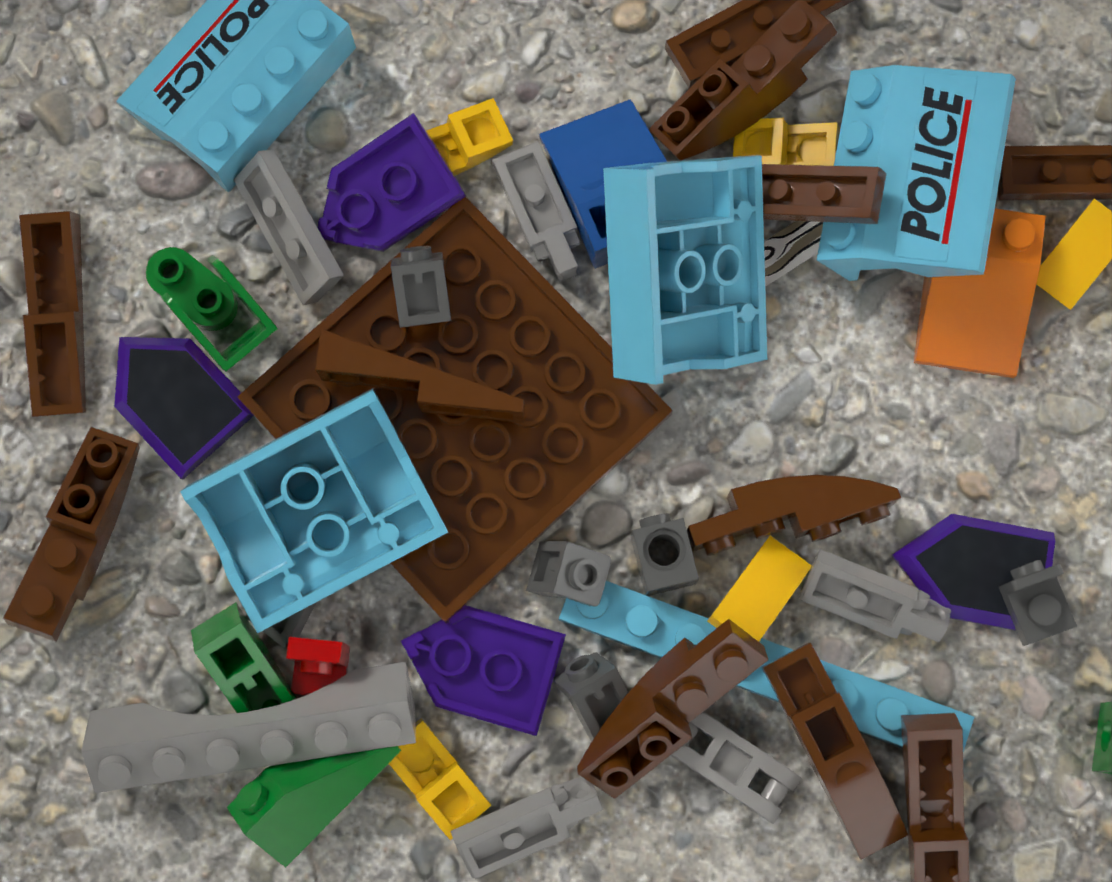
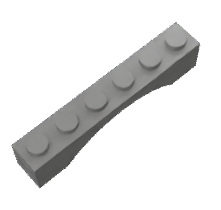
(154, 746)

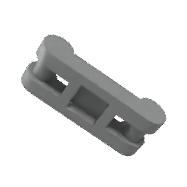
(733, 762)

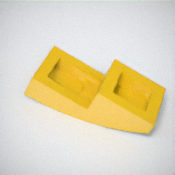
(471, 136)
(789, 143)
(1078, 256)
(762, 589)
(438, 781)

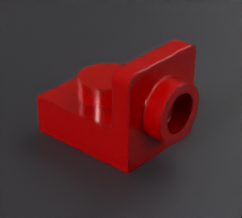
(316, 663)

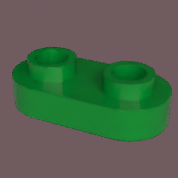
(191, 286)

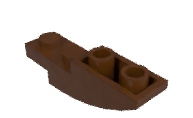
(740, 95)
(809, 501)
(77, 534)
(658, 709)
(836, 750)

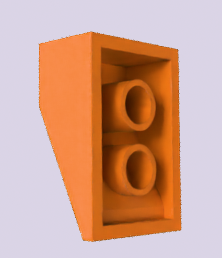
(984, 318)

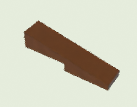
(54, 312)
(438, 392)
(935, 797)

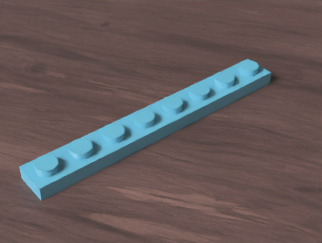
(659, 626)

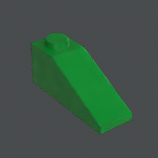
(240, 662)
(298, 799)

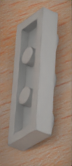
(288, 227)

